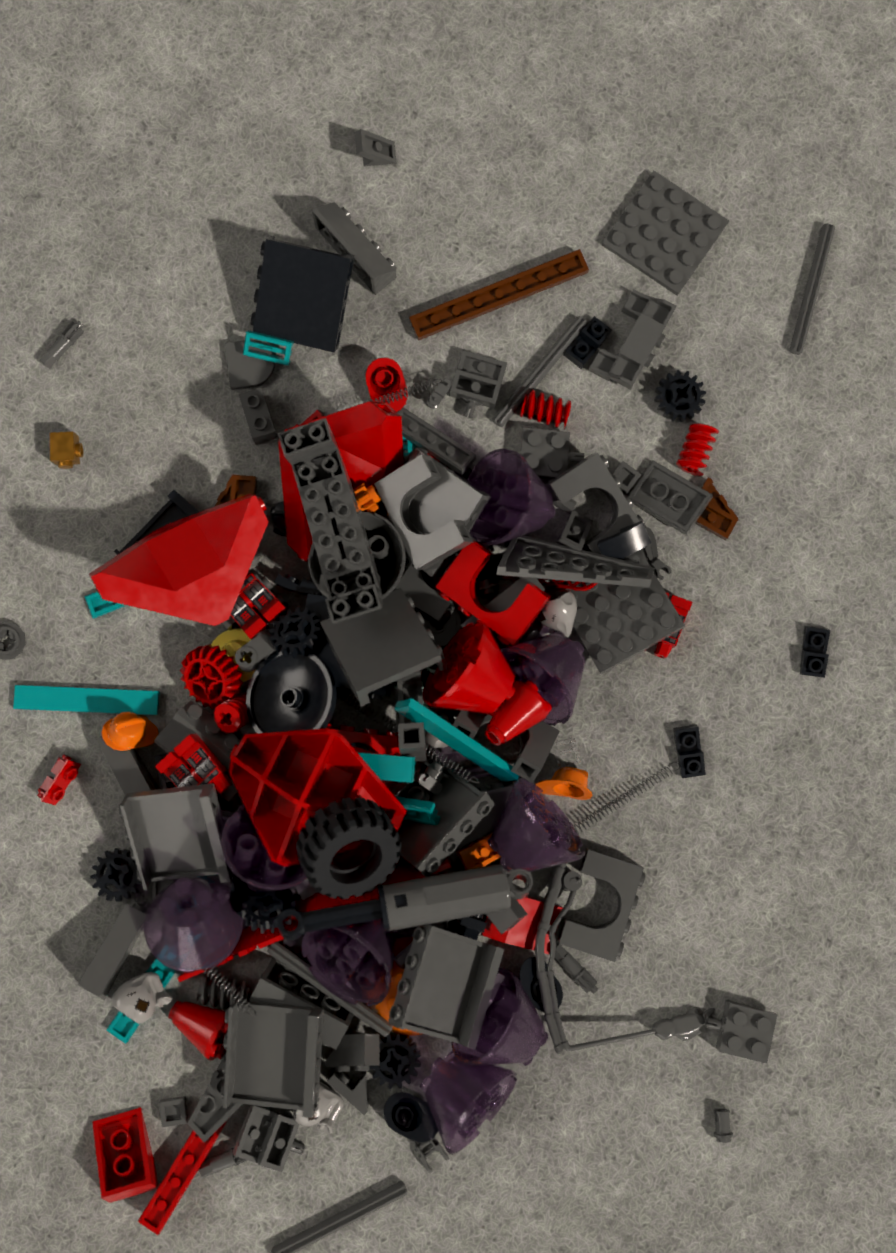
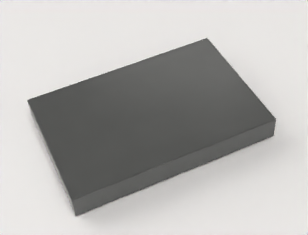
(670, 497)

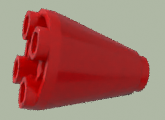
(518, 713)
(201, 1026)

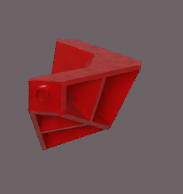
(370, 448)
(190, 564)
(295, 774)

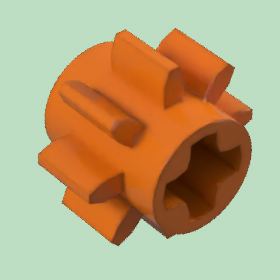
(367, 498)

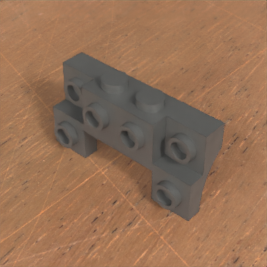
(651, 317)

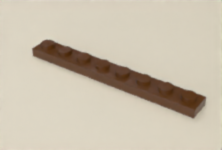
(499, 294)

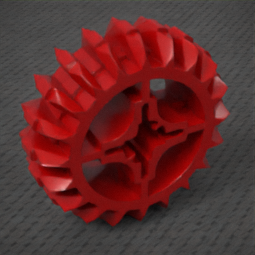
(215, 671)

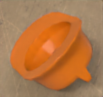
(129, 731)
(567, 783)

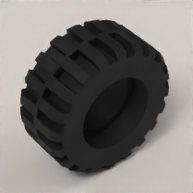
(335, 828)

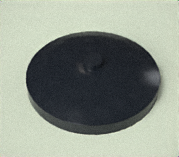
(291, 694)

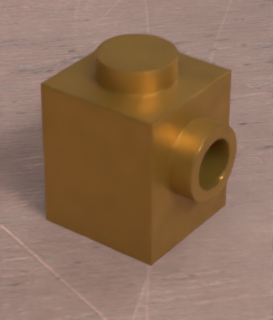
(65, 449)

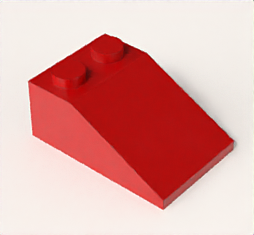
(525, 931)
(124, 1156)

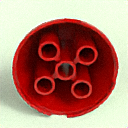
(473, 674)

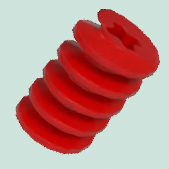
(546, 408)
(694, 448)
(232, 713)

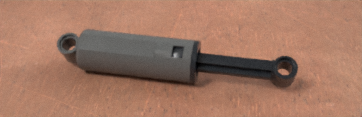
(419, 901)

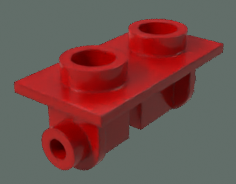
(54, 789)

